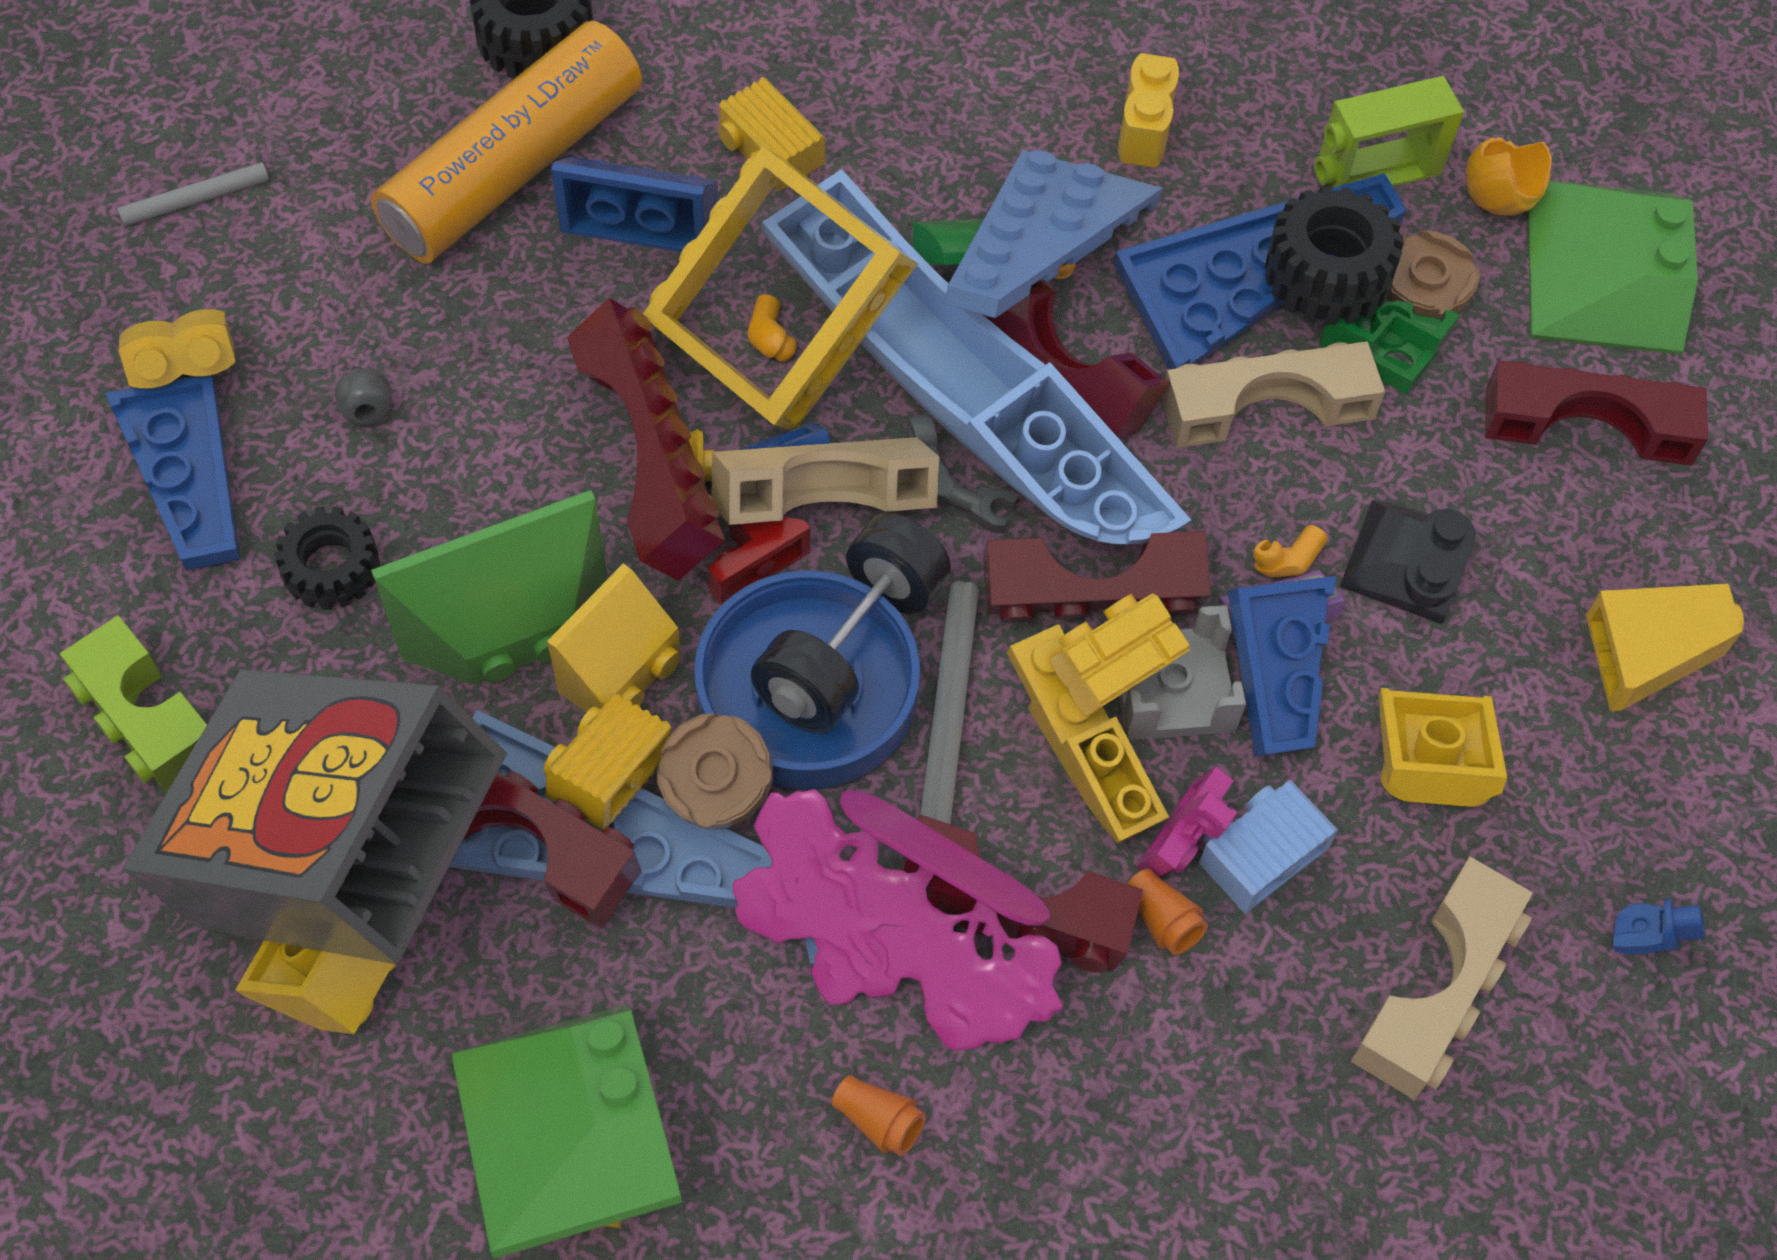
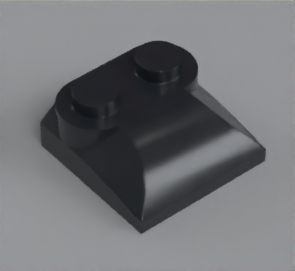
(1410, 558)

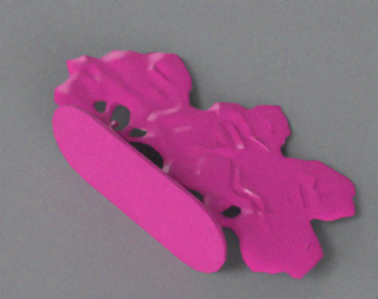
(882, 928)

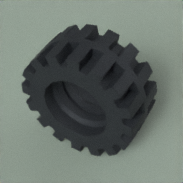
(317, 532)

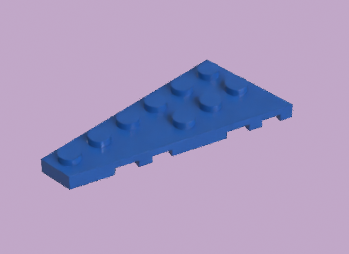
(1211, 280)

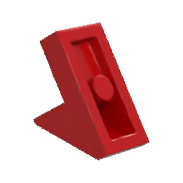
(762, 553)

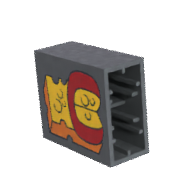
(318, 812)

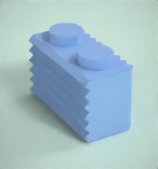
(1267, 845)

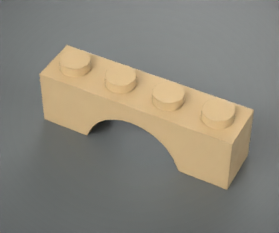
(1331, 382)
(874, 473)
(1412, 1034)

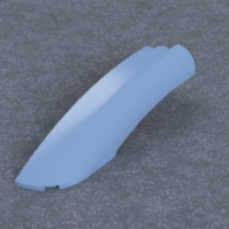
(981, 382)

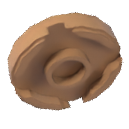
(1425, 282)
(715, 771)

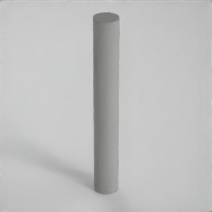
(193, 194)

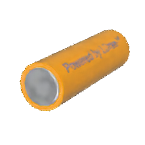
(506, 141)

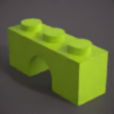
(112, 672)

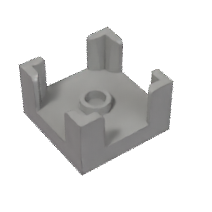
(1191, 692)

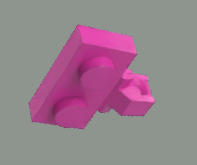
(1197, 813)

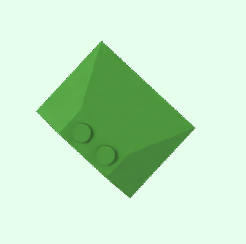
(1612, 267)
(496, 593)
(564, 1130)

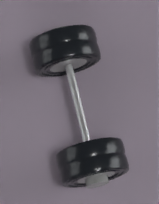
(808, 678)

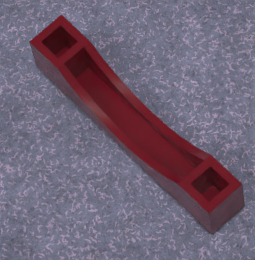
(670, 510)

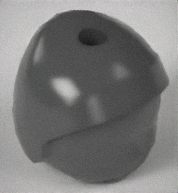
(364, 397)

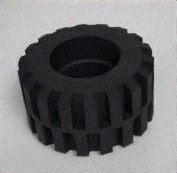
(519, 40)
(1337, 226)

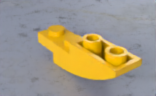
(1088, 747)

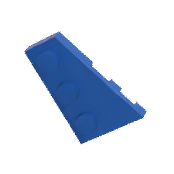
(1279, 655)

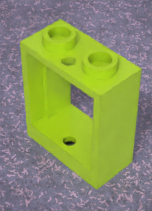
(1421, 107)

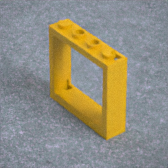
(839, 333)

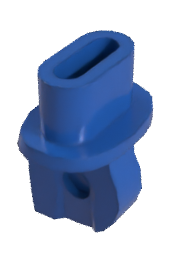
(1652, 928)

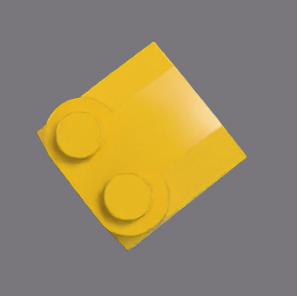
(1440, 748)

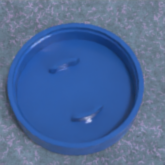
(877, 650)

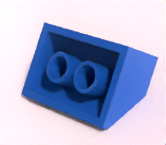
(631, 203)

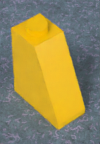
(1659, 636)

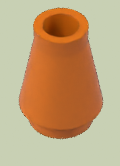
(1168, 914)
(881, 1115)

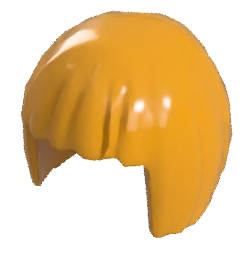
(1507, 176)

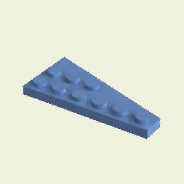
(1038, 222)
(673, 855)

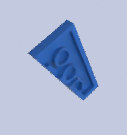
(184, 464)

